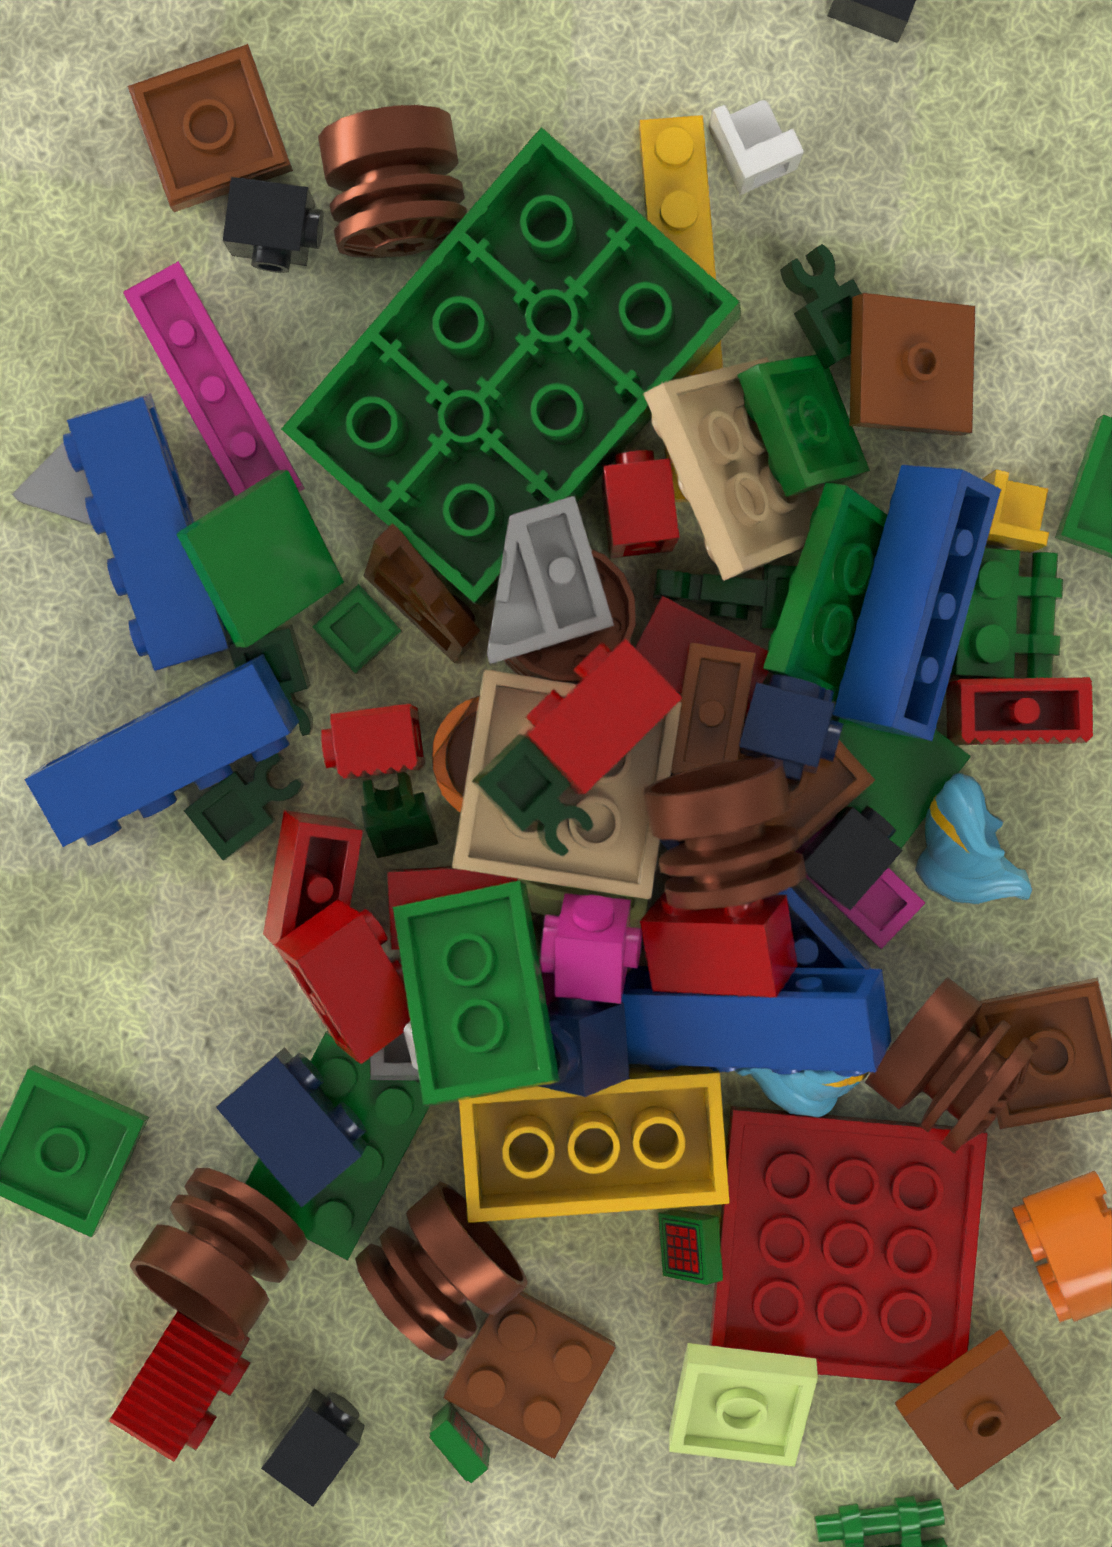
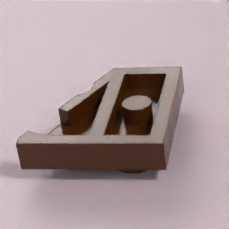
(419, 594)

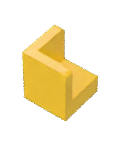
(1017, 514)

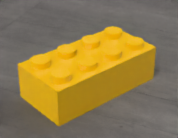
(617, 1150)

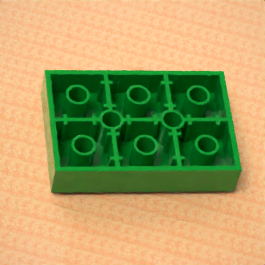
(512, 363)

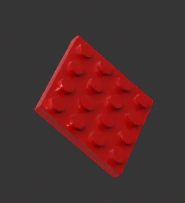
(848, 1243)

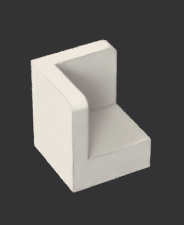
(754, 145)

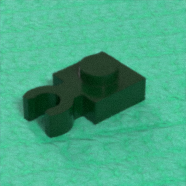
(828, 308)
(726, 598)
(287, 664)
(528, 789)
(236, 811)
(397, 818)

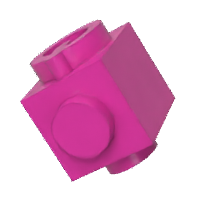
(590, 947)

